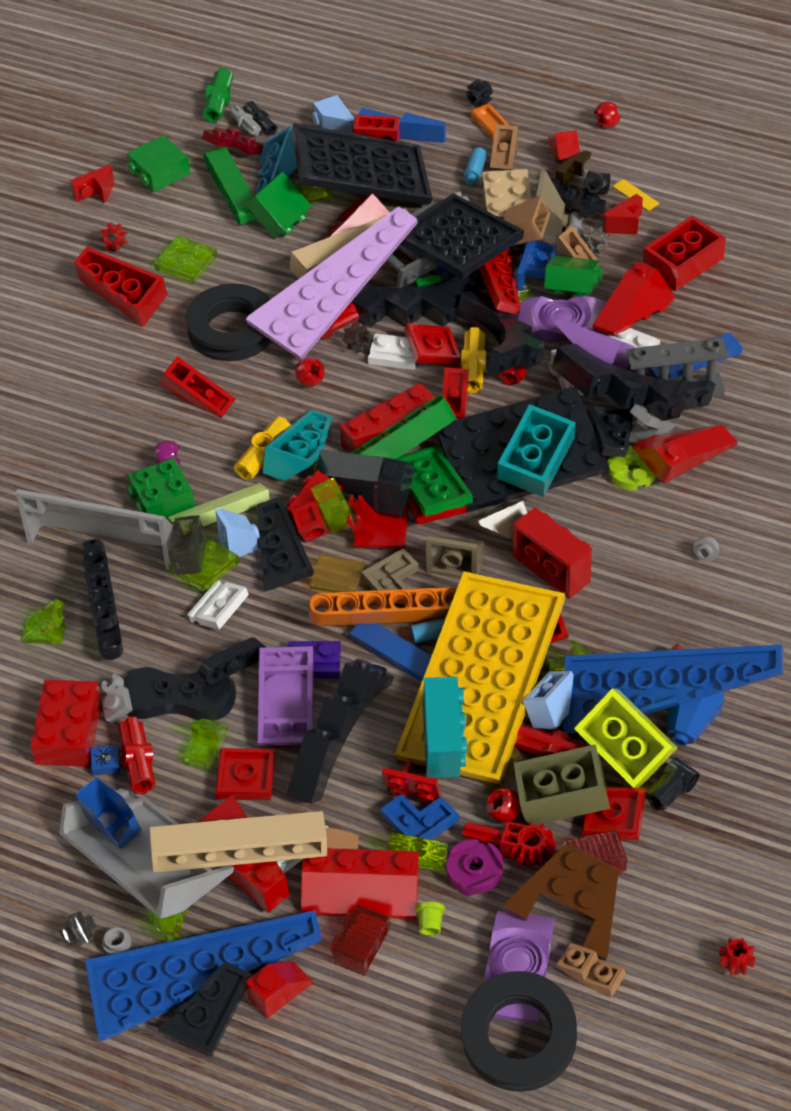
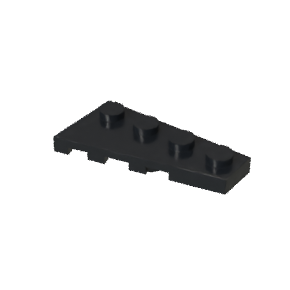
(281, 548)

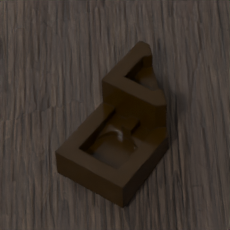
(572, 167)

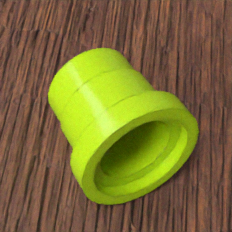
(430, 917)

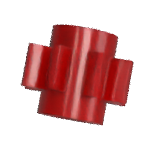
(110, 231)
(737, 956)

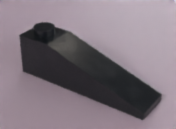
(379, 480)

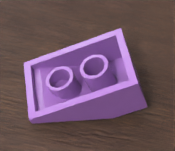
(599, 345)

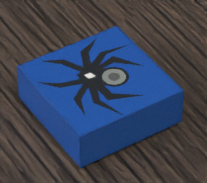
(105, 760)

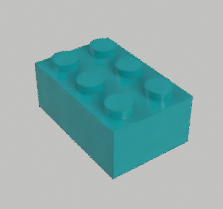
(536, 450)
(443, 727)

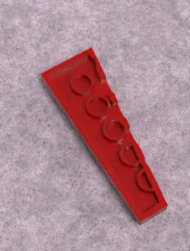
(500, 284)

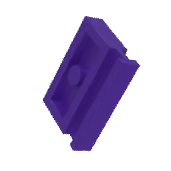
(325, 655)

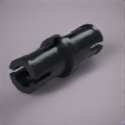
(266, 125)

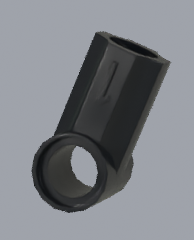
(597, 182)
(676, 778)

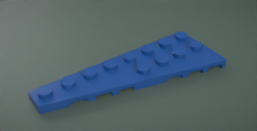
(665, 677)
(157, 978)

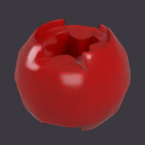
(607, 115)
(309, 371)
(513, 375)
(503, 805)

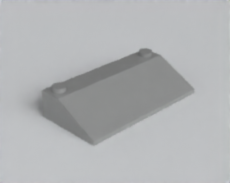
(92, 518)
(132, 865)

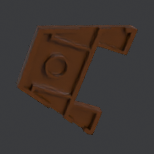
(578, 884)

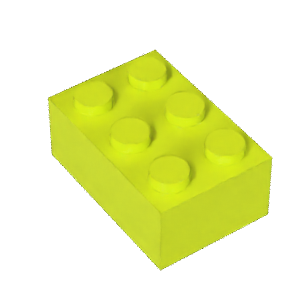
(626, 738)

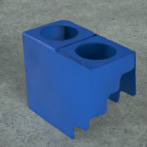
(100, 798)

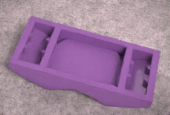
(542, 312)
(285, 695)
(519, 947)

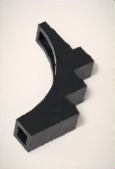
(406, 305)
(510, 335)
(661, 397)
(339, 713)

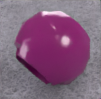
(167, 450)

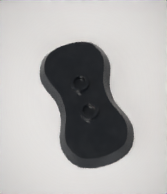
(189, 695)

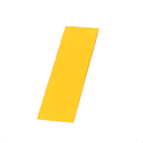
(630, 190)

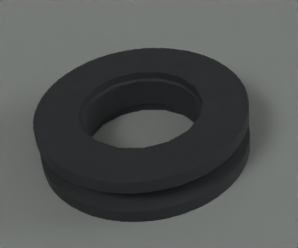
(217, 301)
(527, 989)

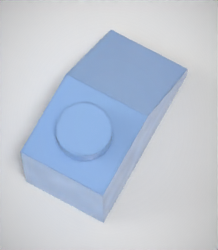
(333, 115)
(236, 532)
(550, 700)

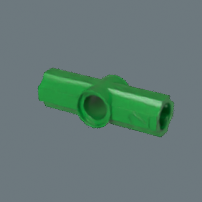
(218, 95)

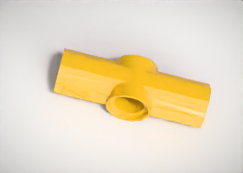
(474, 358)
(253, 458)

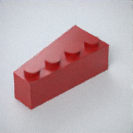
(122, 284)

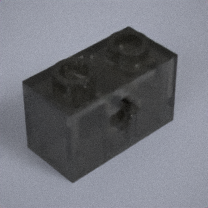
(187, 545)

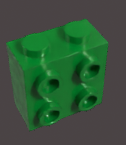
(158, 163)
(279, 206)
(572, 275)
(161, 489)

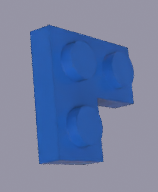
(424, 824)

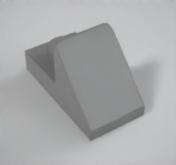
(649, 424)

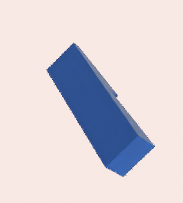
(416, 127)

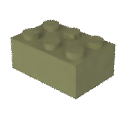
(561, 785)

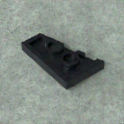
(575, 199)

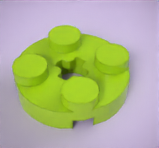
(627, 478)

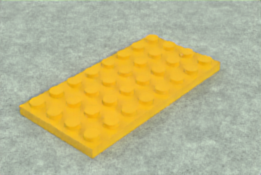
(496, 649)

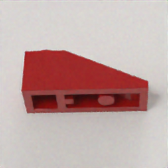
(196, 388)

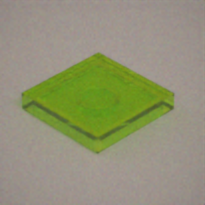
(216, 564)

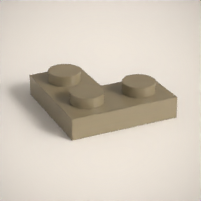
(390, 572)

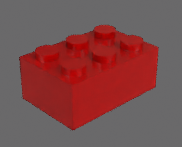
(685, 252)
(552, 552)
(66, 723)

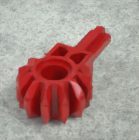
(515, 841)

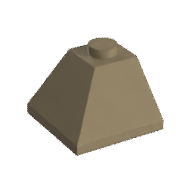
(555, 205)
(497, 519)
(453, 555)

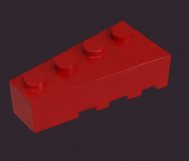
(379, 418)
(260, 881)

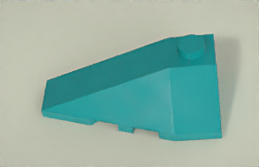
(297, 446)

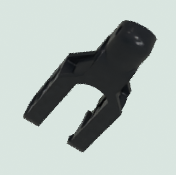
(102, 599)

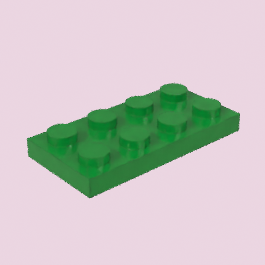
(435, 482)

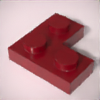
(232, 137)

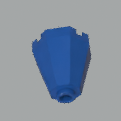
(692, 718)

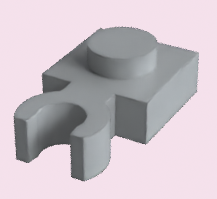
(117, 701)

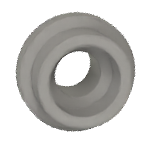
(708, 544)
(116, 935)

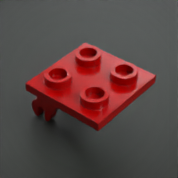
(376, 529)
(405, 783)

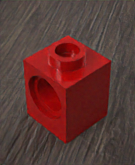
(310, 521)

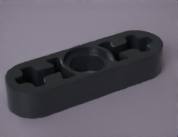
(230, 660)

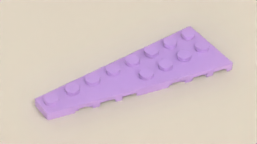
(314, 302)

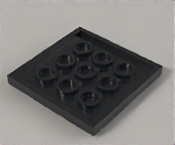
(460, 235)

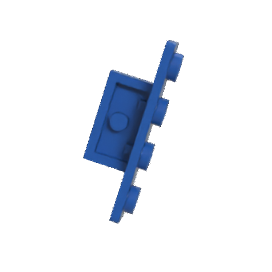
(533, 261)

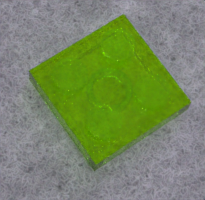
(185, 259)

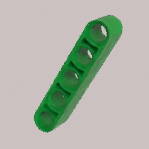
(230, 184)
(409, 430)

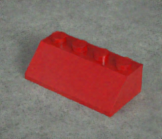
(372, 878)

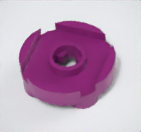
(478, 881)

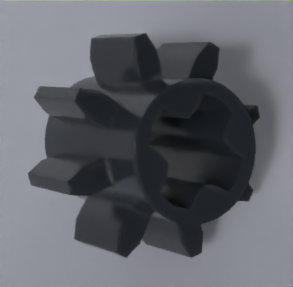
(479, 92)

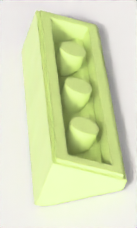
(234, 502)

